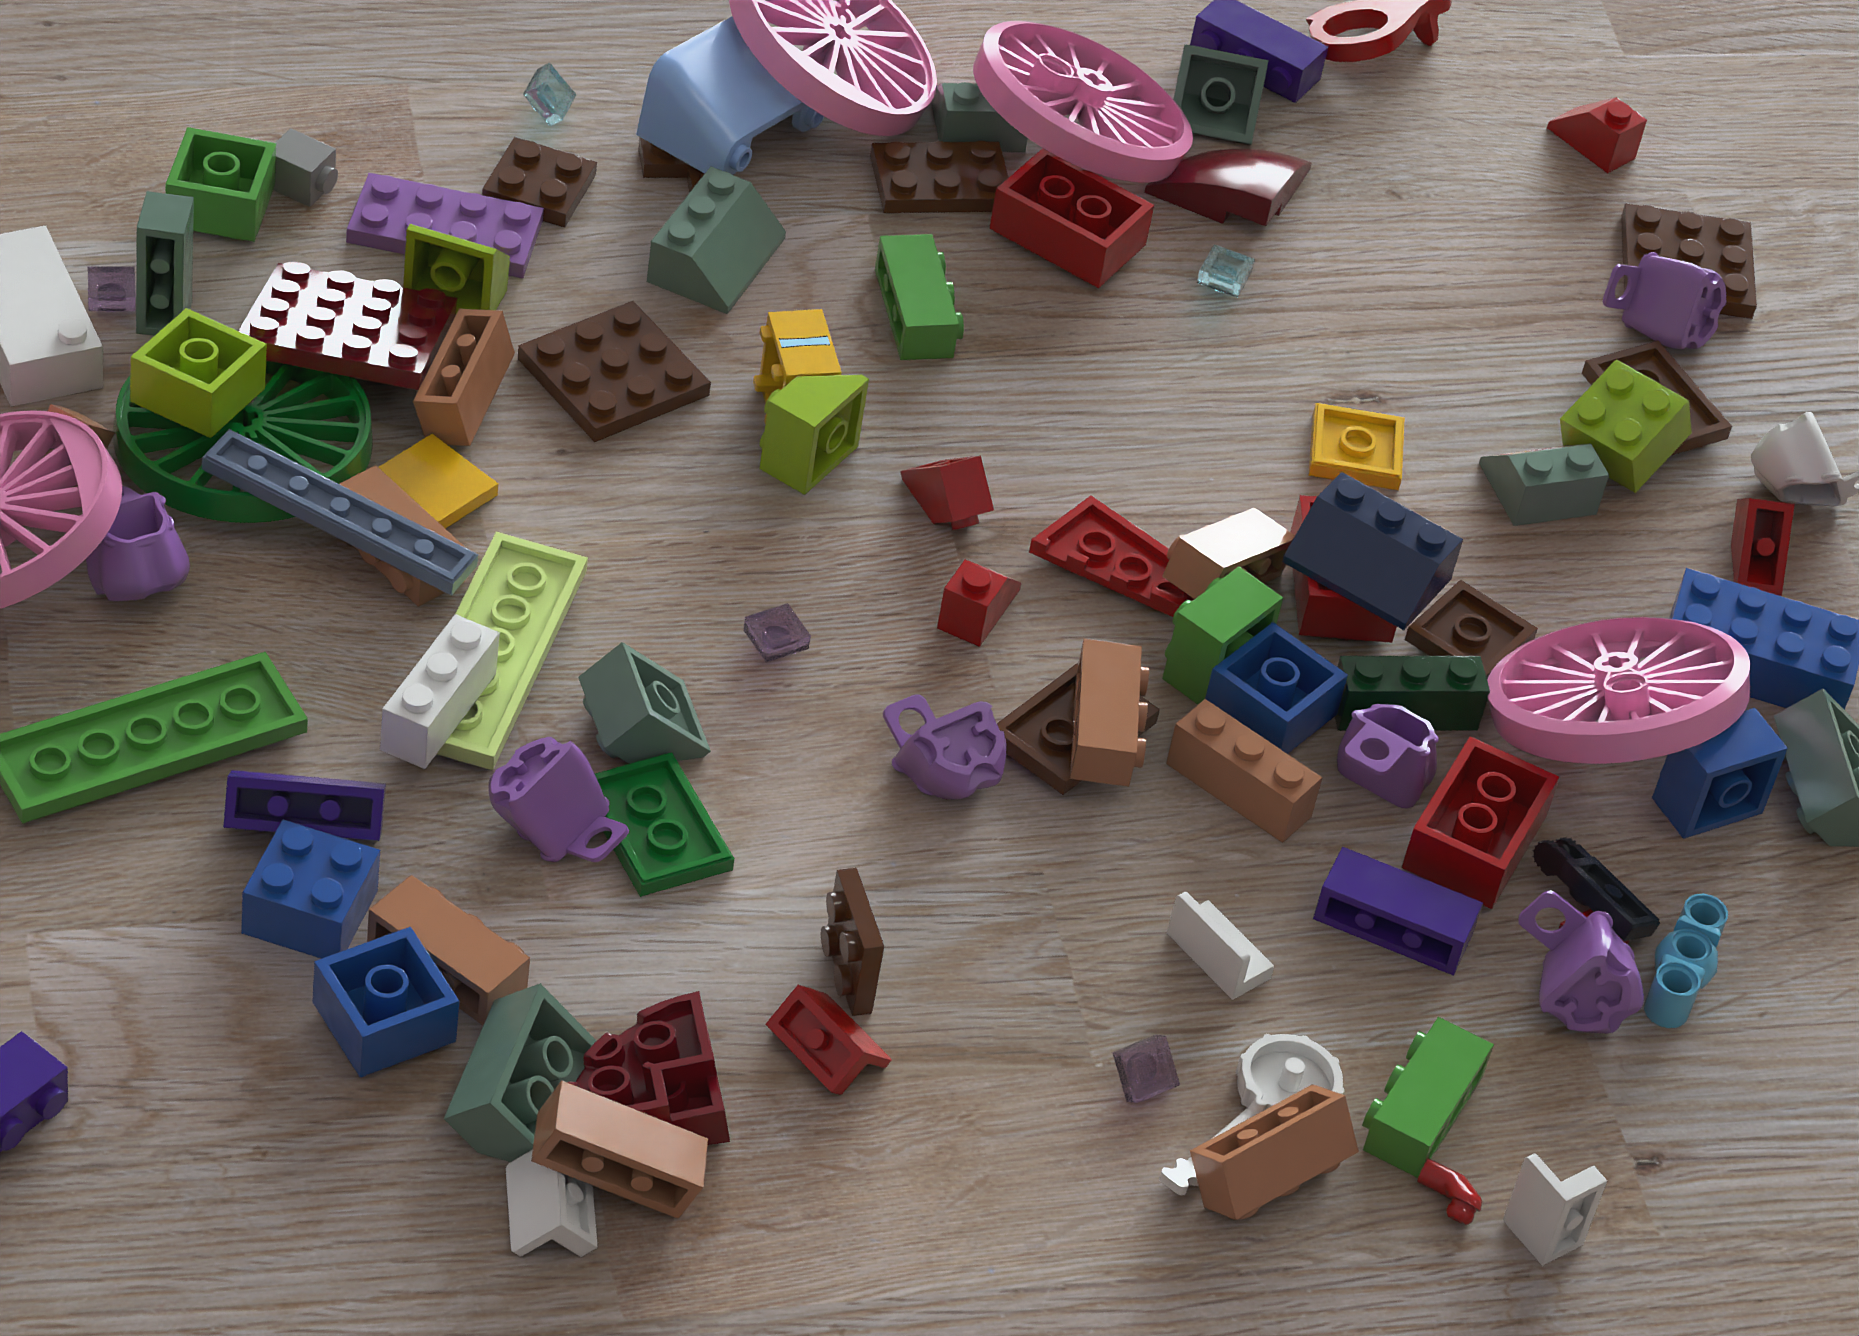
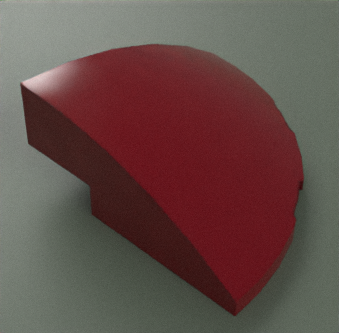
(1233, 181)
(662, 1068)

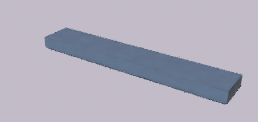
(340, 512)

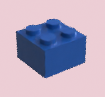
(1277, 687)
(1721, 777)
(310, 891)
(385, 1001)

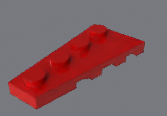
(1112, 553)

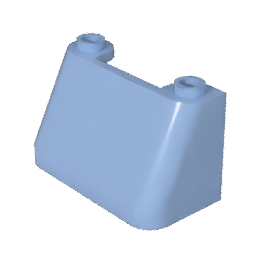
(713, 99)

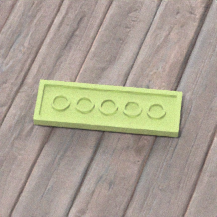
(525, 596)

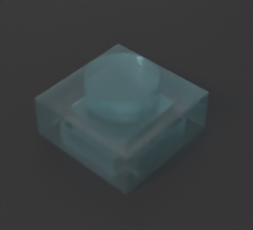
(549, 94)
(1225, 271)

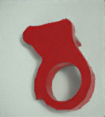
(1392, 18)

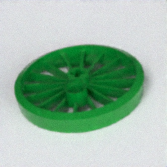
(276, 423)

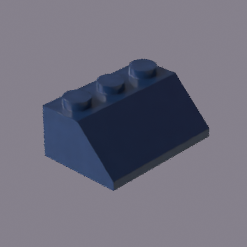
(1373, 551)

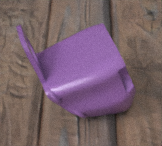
(1669, 300)
(138, 551)
(949, 753)
(1389, 753)
(554, 801)
(1588, 972)

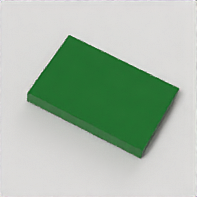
(668, 826)

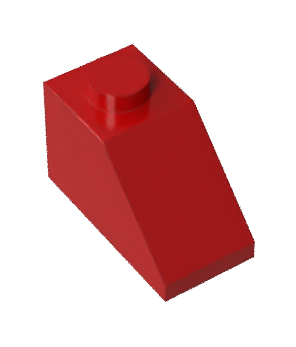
(1602, 132)
(951, 490)
(1761, 543)
(975, 602)

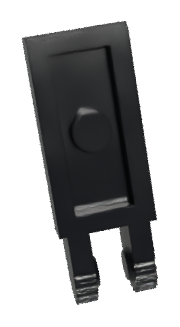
(1595, 887)

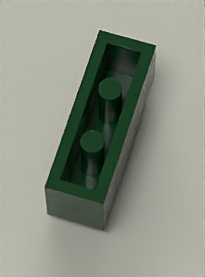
(1437, 688)

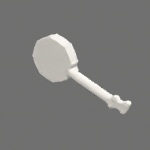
(1266, 1075)

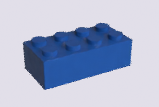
(1789, 643)

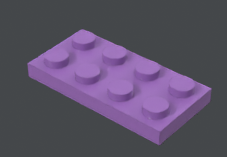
(393, 203)

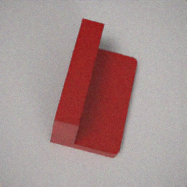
(825, 1038)

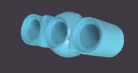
(1686, 960)

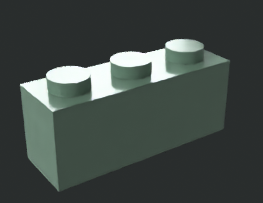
(163, 260)

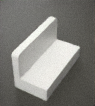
(1218, 946)
(548, 1207)
(1552, 1213)

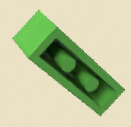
(918, 297)
(1425, 1096)

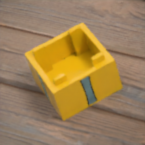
(794, 347)

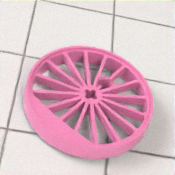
(882, 72)
(1124, 117)
(42, 485)
(1674, 699)

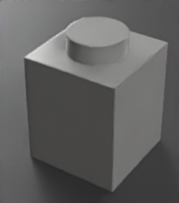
(304, 167)

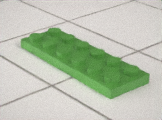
(147, 736)

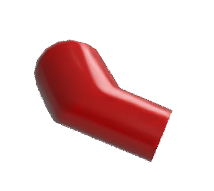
(1454, 1186)

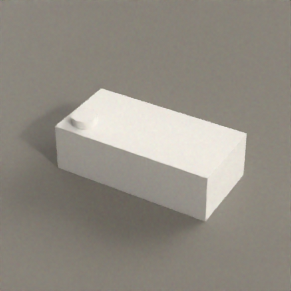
(44, 327)

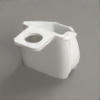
(1800, 467)

